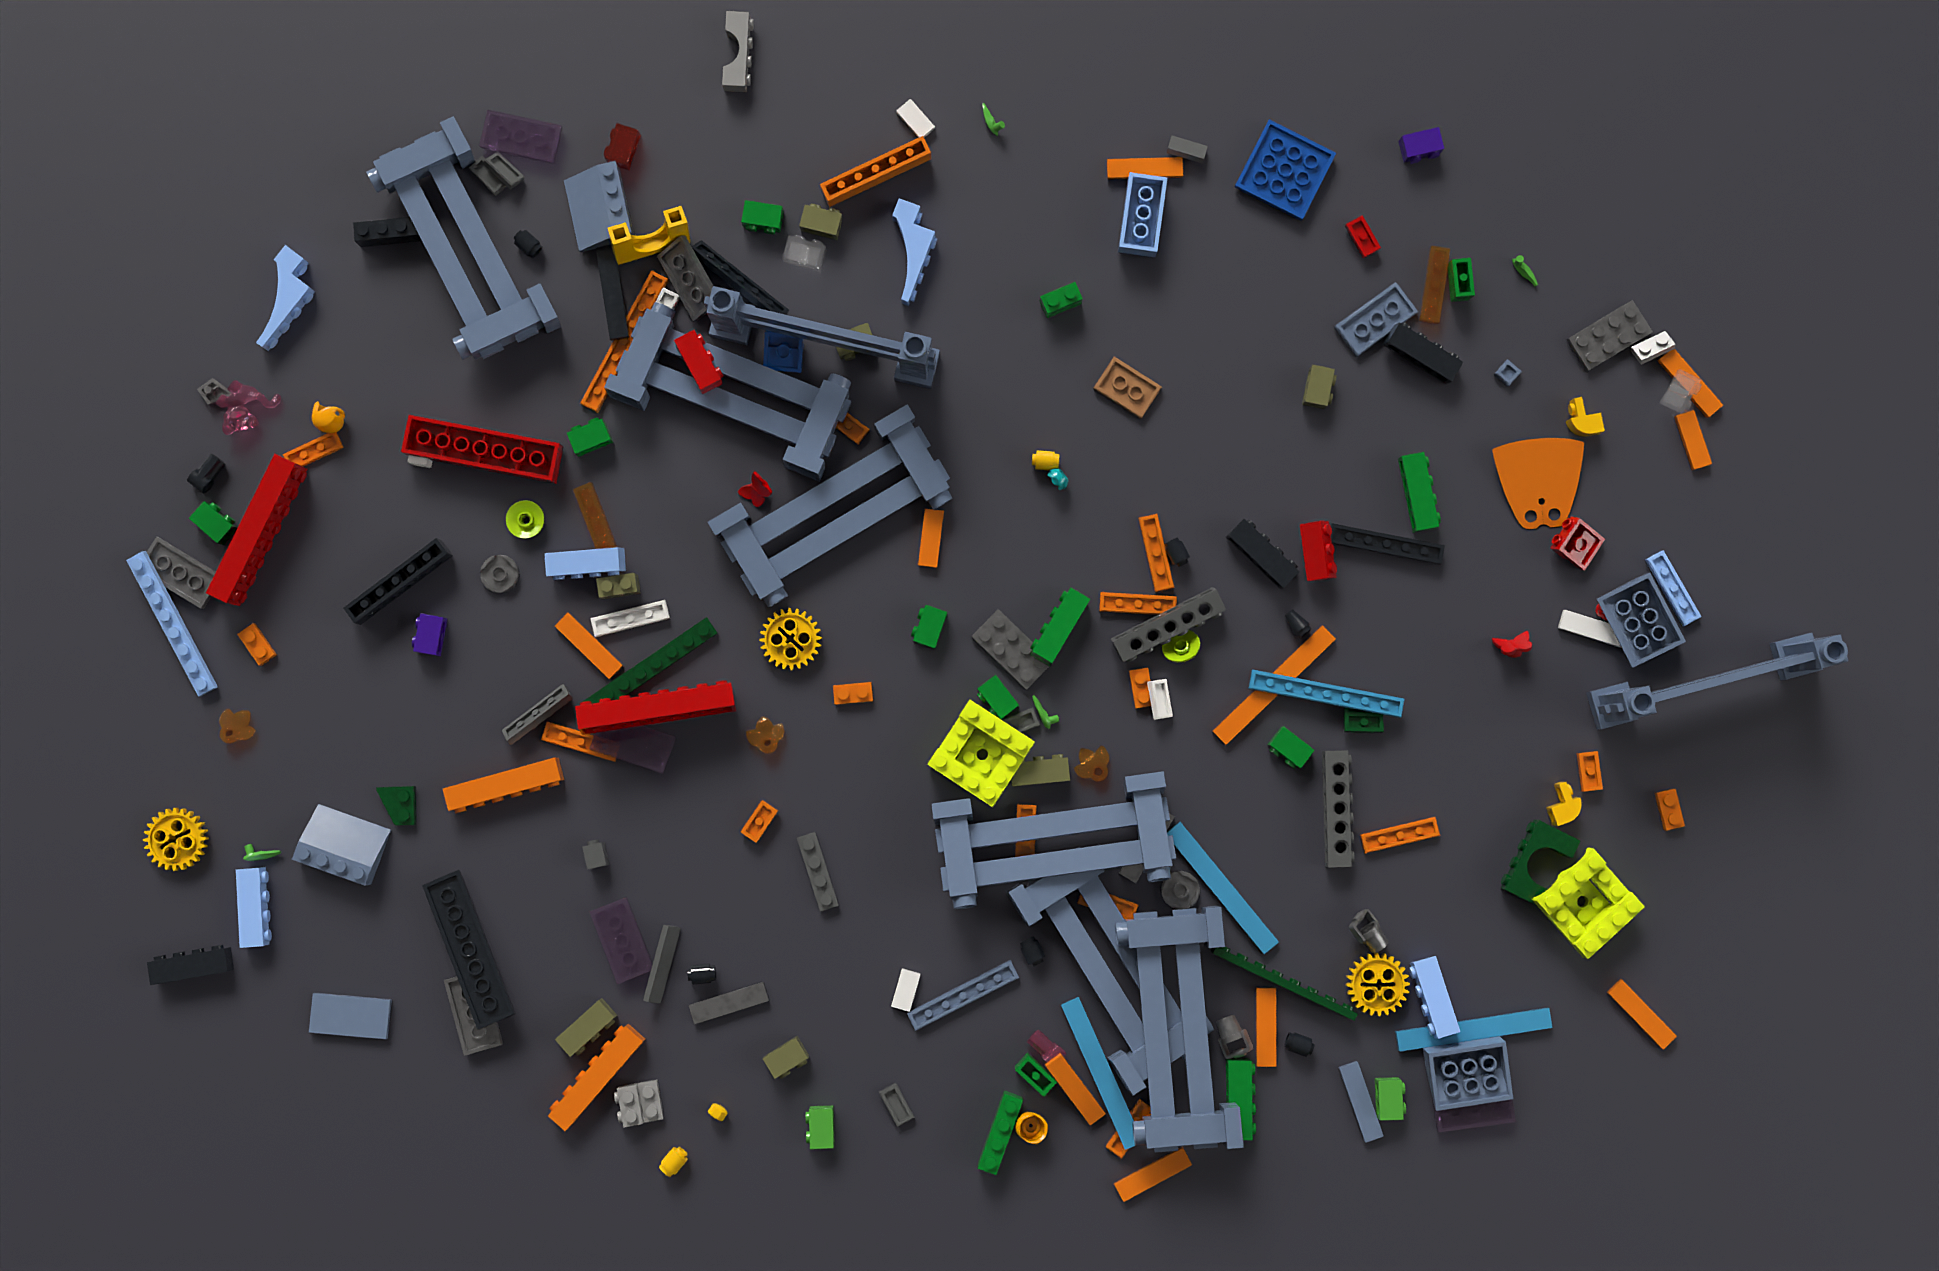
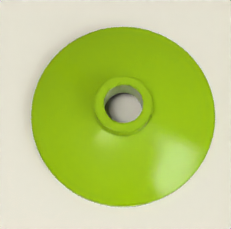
(516, 515)
(1188, 642)

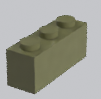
(1042, 771)
(586, 1028)

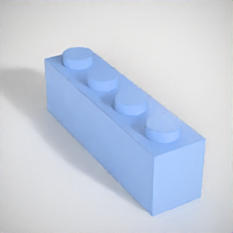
(585, 562)
(253, 907)
(1434, 997)

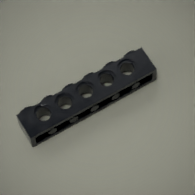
(398, 581)

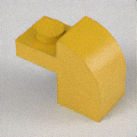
(1583, 424)
(1568, 807)

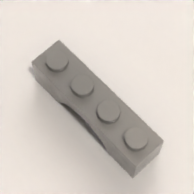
(736, 73)

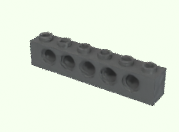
(1214, 609)
(1331, 818)

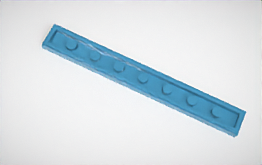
(1326, 693)
(1222, 888)
(1477, 1029)
(1100, 1070)

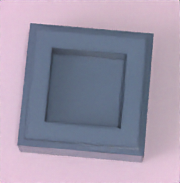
(1507, 373)

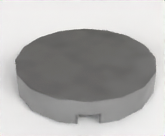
(499, 573)
(1180, 890)

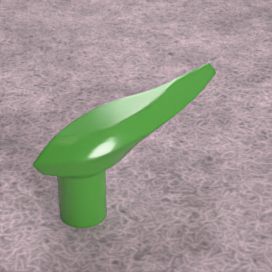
(992, 125)
(1524, 270)
(1043, 714)
(260, 855)

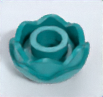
(1058, 478)

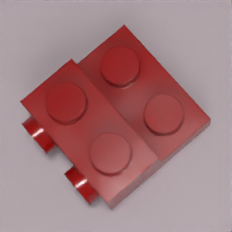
(1577, 542)

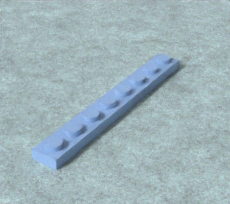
(172, 623)

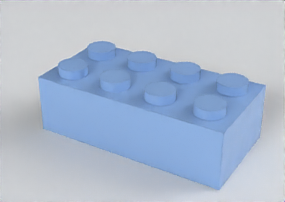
(1142, 214)

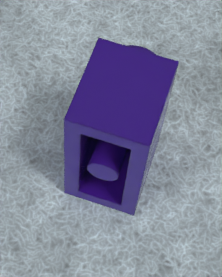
(1421, 145)
(429, 634)

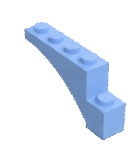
(917, 243)
(290, 298)

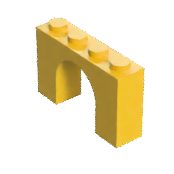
(631, 247)

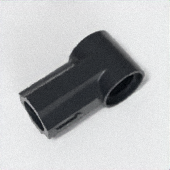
(204, 477)

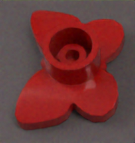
(756, 490)
(1514, 647)

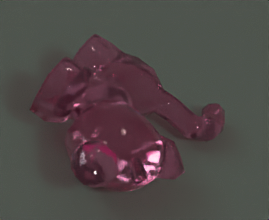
(238, 417)

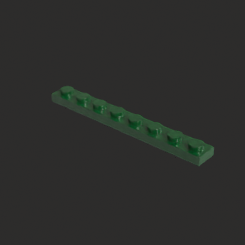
(656, 662)
(1292, 984)

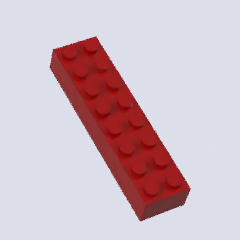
(482, 449)
(257, 531)
(655, 708)

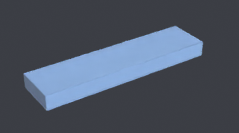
(1673, 588)

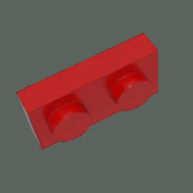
(1362, 236)

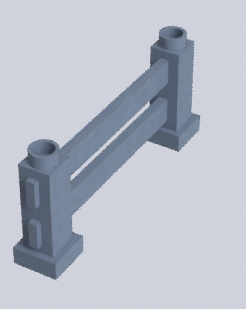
(435, 156)
(733, 322)
(813, 439)
(906, 446)
(1791, 659)
(1146, 812)
(1050, 895)
(1202, 1125)

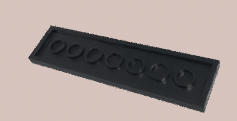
(468, 949)

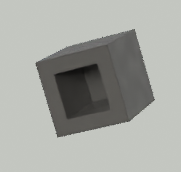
(595, 854)

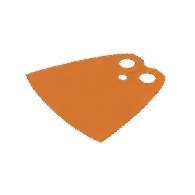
(1540, 470)

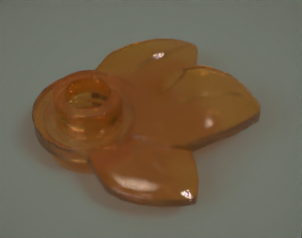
(237, 723)
(765, 732)
(1091, 761)

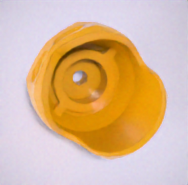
(326, 419)
(1031, 1134)

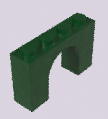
(1538, 836)

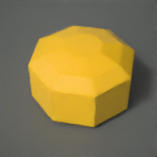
(718, 1112)

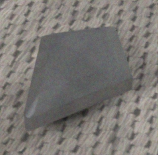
(212, 391)

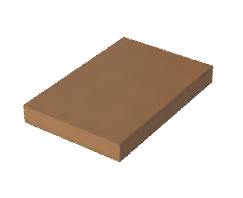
(1127, 387)

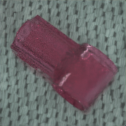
(1045, 1046)

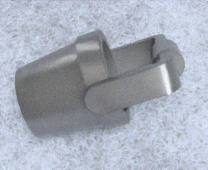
(1371, 933)
(1231, 1031)

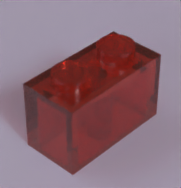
(622, 145)

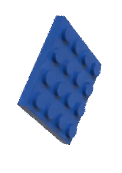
(1285, 170)

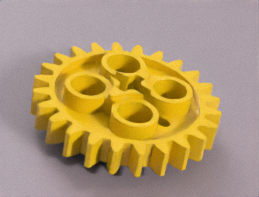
(802, 626)
(167, 823)
(1377, 1001)

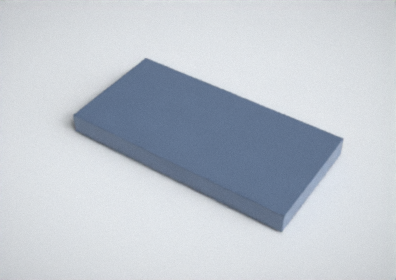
(1375, 319)
(350, 1015)

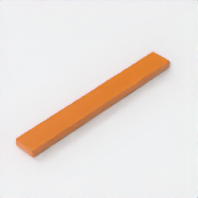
(645, 300)
(1259, 700)

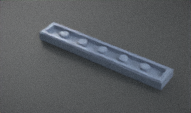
(962, 995)

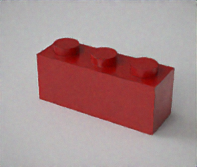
(699, 361)
(1318, 550)

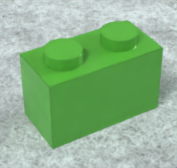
(1389, 1098)
(820, 1127)

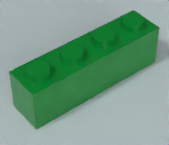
(1419, 492)
(1059, 627)
(1240, 1090)
(1000, 1132)

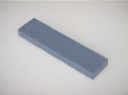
(1361, 1101)

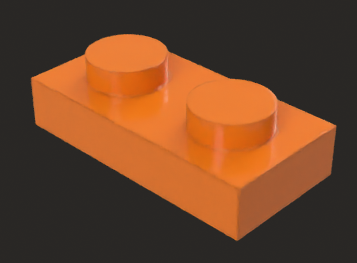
(257, 644)
(1140, 687)
(852, 693)
(1589, 771)
(1669, 809)
(759, 821)

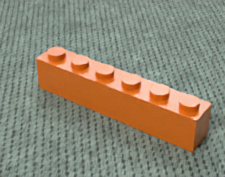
(876, 171)
(503, 784)
(596, 1077)

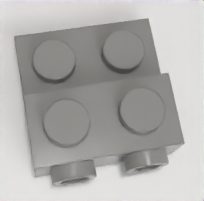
(639, 1103)

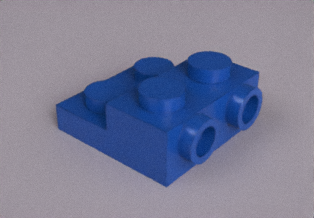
(783, 352)

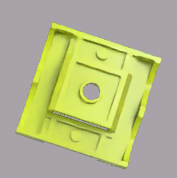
(1004, 746)
(1597, 920)

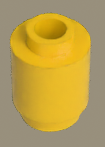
(1045, 460)
(673, 1161)

